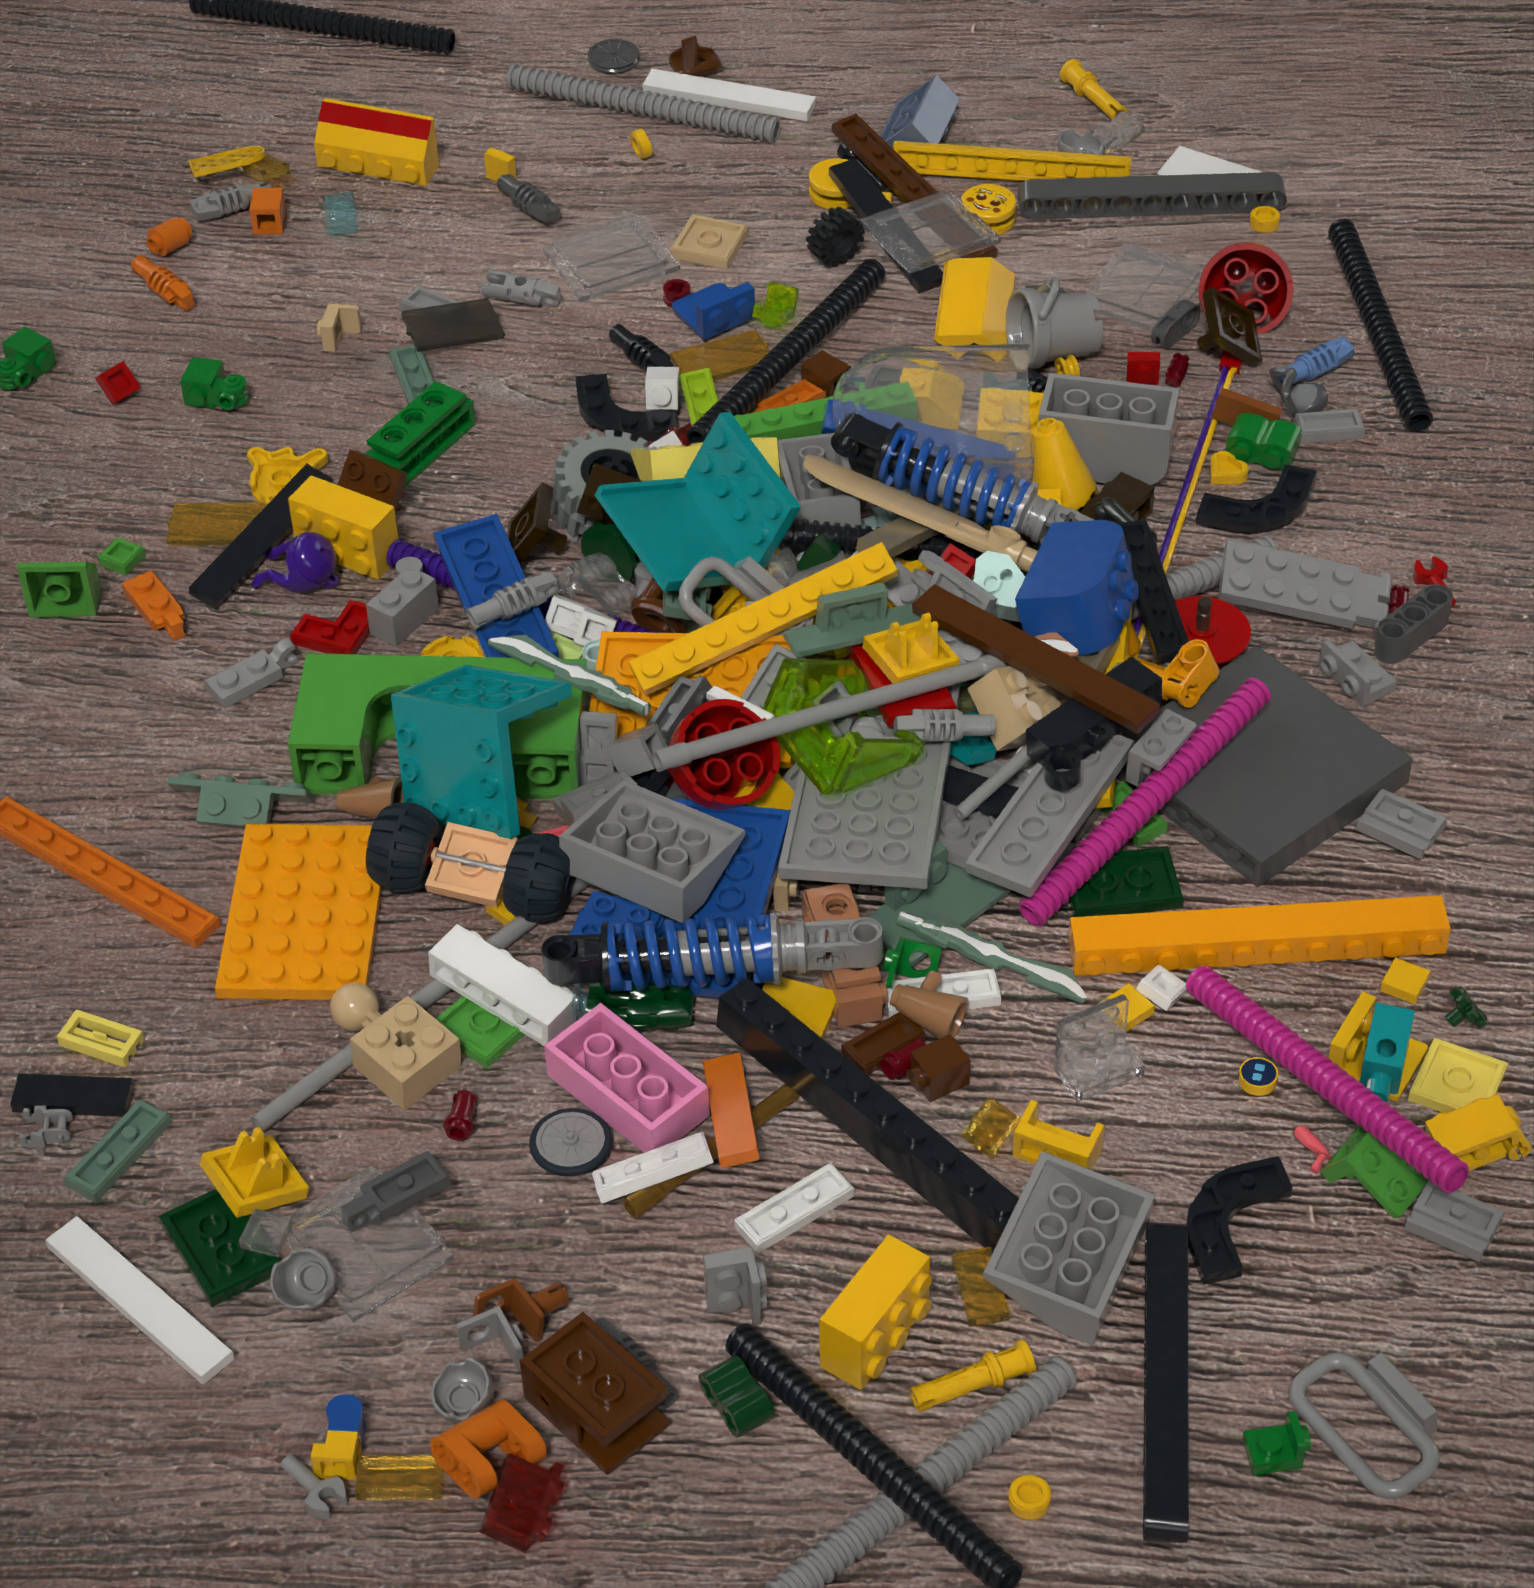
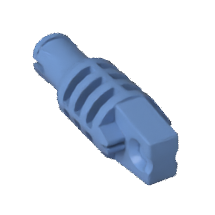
(1321, 359)

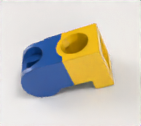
(343, 1439)

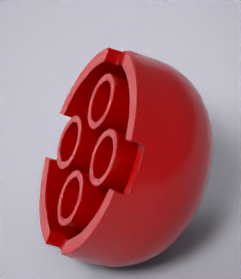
(1262, 268)
(720, 776)

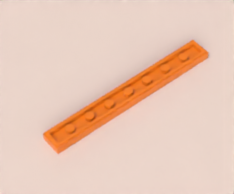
(106, 874)

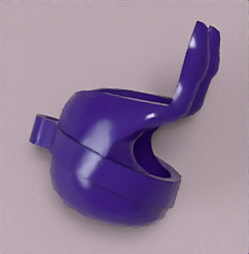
(309, 563)

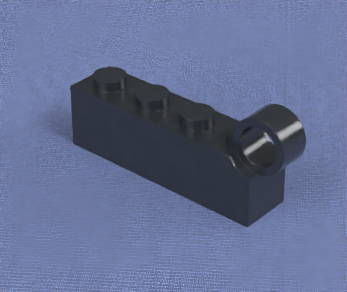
(1077, 730)

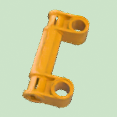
(1186, 674)

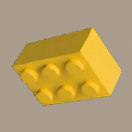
(352, 522)
(875, 1312)

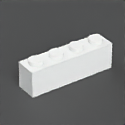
(501, 984)

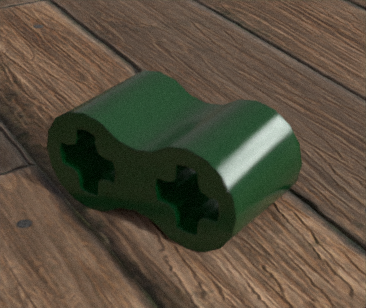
(736, 1396)

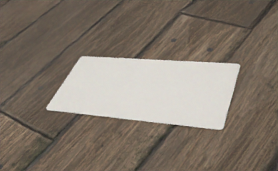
(1189, 162)

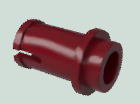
(897, 1063)
(459, 1122)

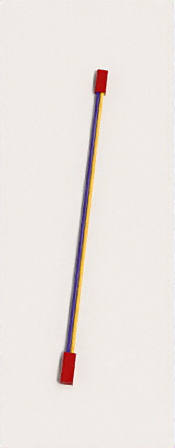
(1229, 366)

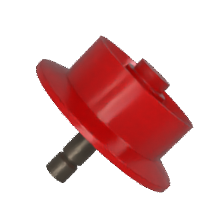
(1217, 624)

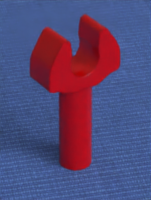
(1434, 576)

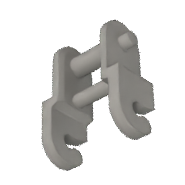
(46, 1135)

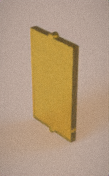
(723, 356)
(210, 522)

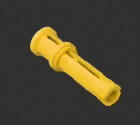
(1086, 85)
(990, 1370)

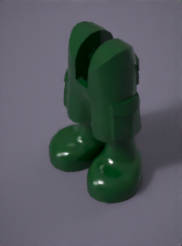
(648, 1007)

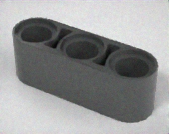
(1413, 624)

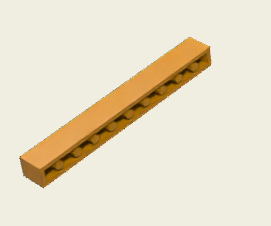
(1259, 935)

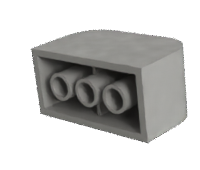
(1115, 424)

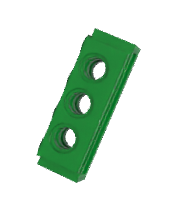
(423, 430)

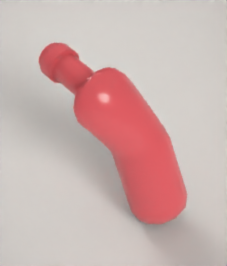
(1311, 1142)

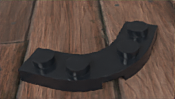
(601, 412)
(1264, 513)
(1218, 1202)

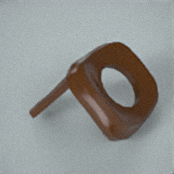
(685, 59)
(648, 604)

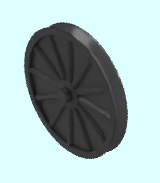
(613, 55)

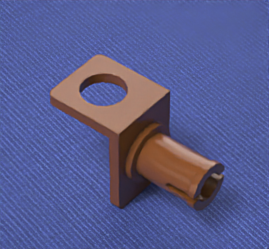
(526, 1307)

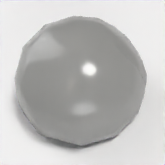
(1070, 142)
(303, 1279)
(462, 1390)

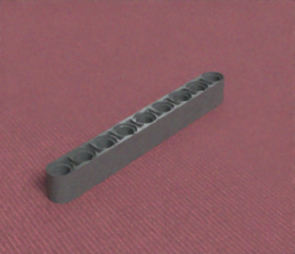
(1150, 195)

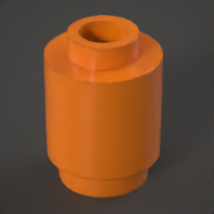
(168, 236)

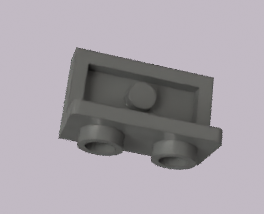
(678, 703)

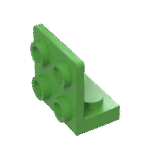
(1379, 1171)

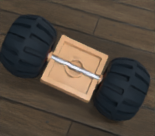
(469, 863)

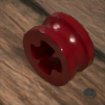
(675, 290)

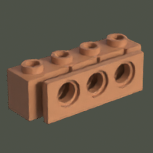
(855, 989)

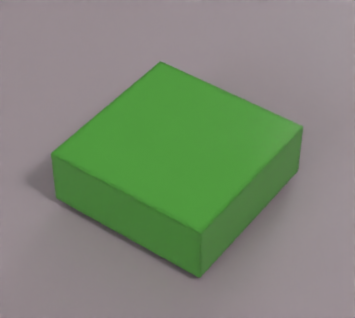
(121, 556)

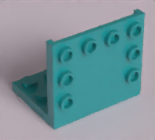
(722, 509)
(458, 742)

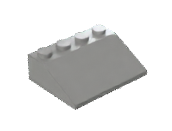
(650, 850)
(1069, 1245)

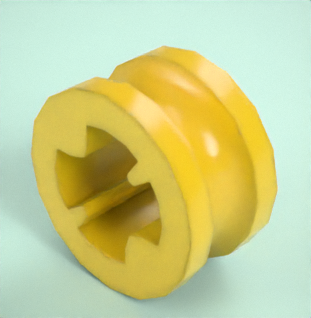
(1069, 366)

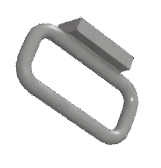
(745, 576)
(1397, 1400)

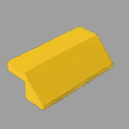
(973, 302)

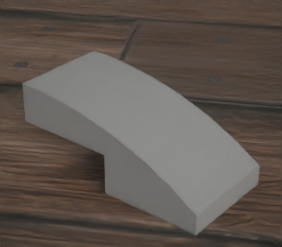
(596, 733)

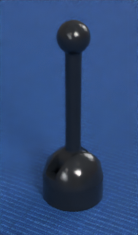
(845, 153)

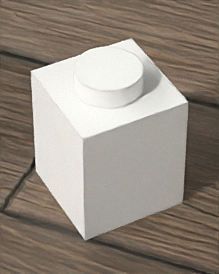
(662, 388)

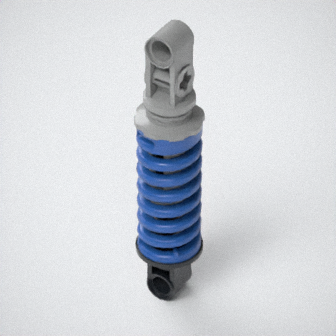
(956, 483)
(710, 951)

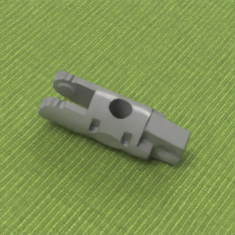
(520, 289)

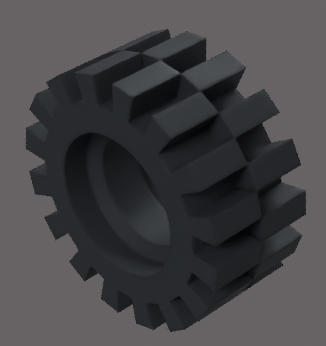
(835, 236)

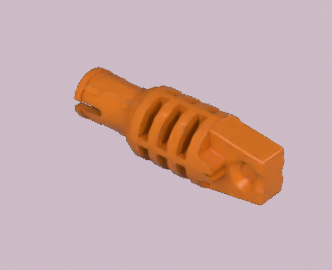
(164, 282)

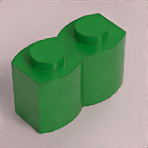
(1263, 441)

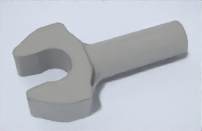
(316, 1488)

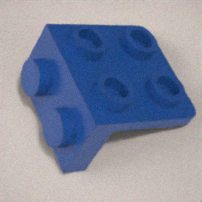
(716, 308)
(609, 908)

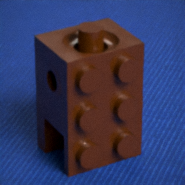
(594, 1392)

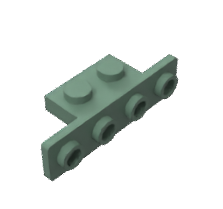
(846, 618)
(237, 804)

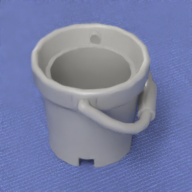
(1053, 322)

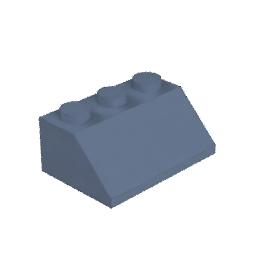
(922, 114)

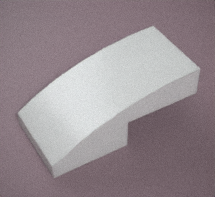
(577, 620)

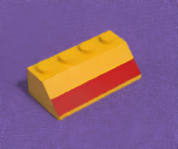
(376, 142)

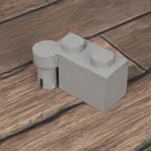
(403, 603)

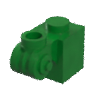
(26, 358)
(207, 386)

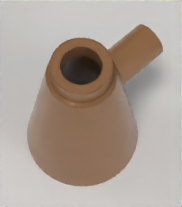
(370, 798)
(930, 1009)

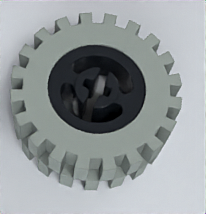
(575, 467)

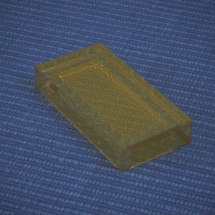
(267, 169)
(980, 1298)
(398, 1478)

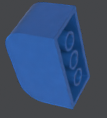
(1079, 585)

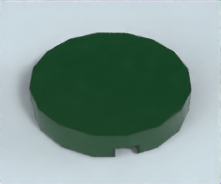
(611, 543)

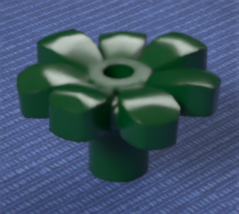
(1465, 1009)

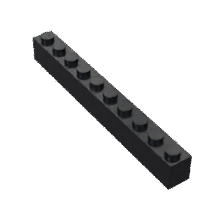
(866, 1112)

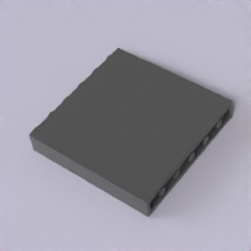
(1282, 778)

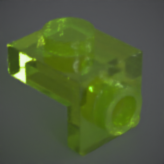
(779, 304)

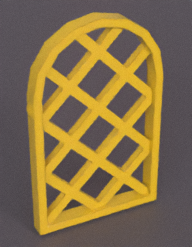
(251, 153)

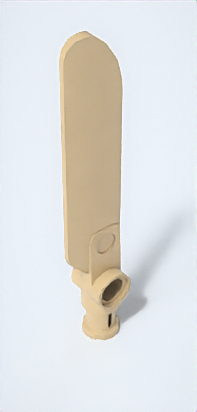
(998, 539)

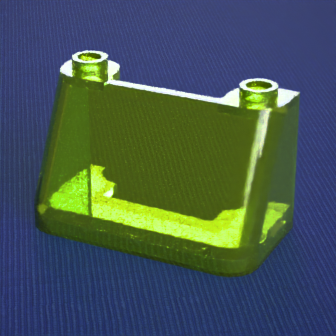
(828, 760)

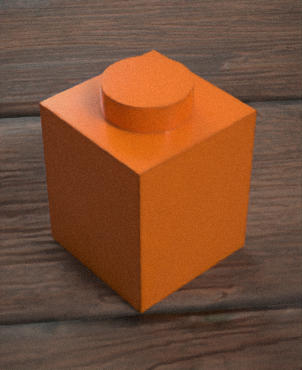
(267, 211)

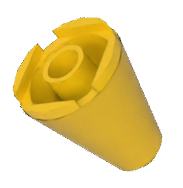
(1060, 464)

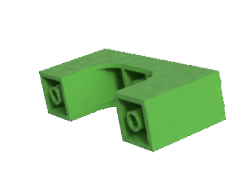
(348, 714)

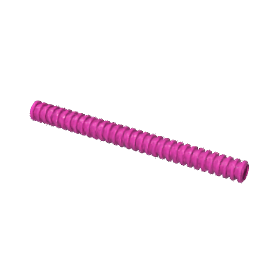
(1144, 802)
(1328, 1080)

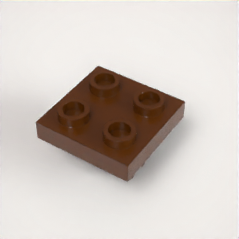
(373, 478)

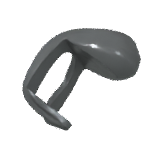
(1300, 398)

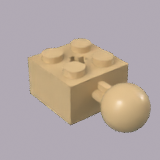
(1016, 703)
(397, 1051)

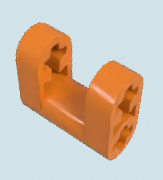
(461, 1446)

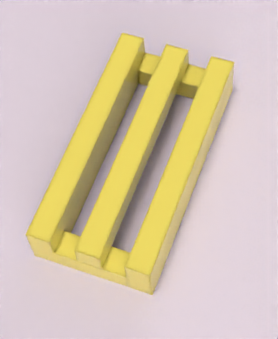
(97, 1043)

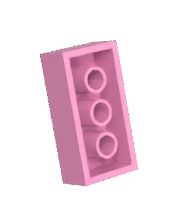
(626, 1080)

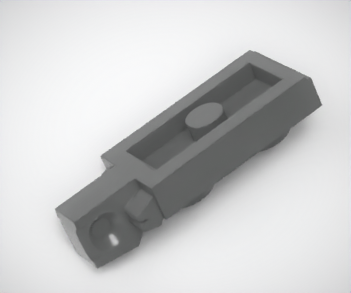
(395, 1191)

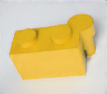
(1480, 1132)

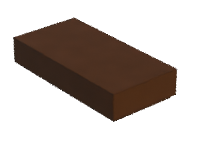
(870, 1046)

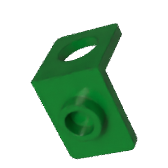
(898, 960)

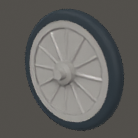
(570, 1142)

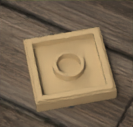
(709, 241)

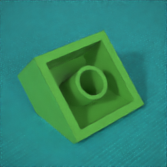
(60, 588)

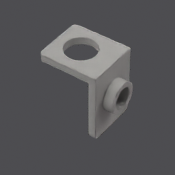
(496, 1326)

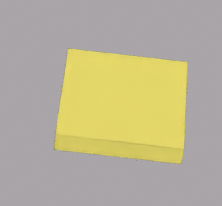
(1455, 1077)

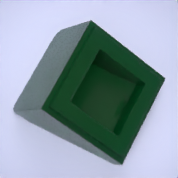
(819, 551)

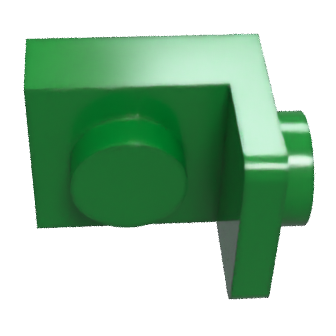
(1277, 1447)

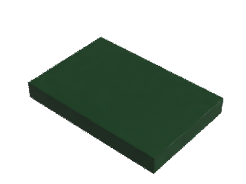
(1130, 885)
(209, 1245)

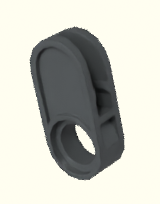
(1176, 323)

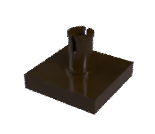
(1230, 328)
(531, 525)

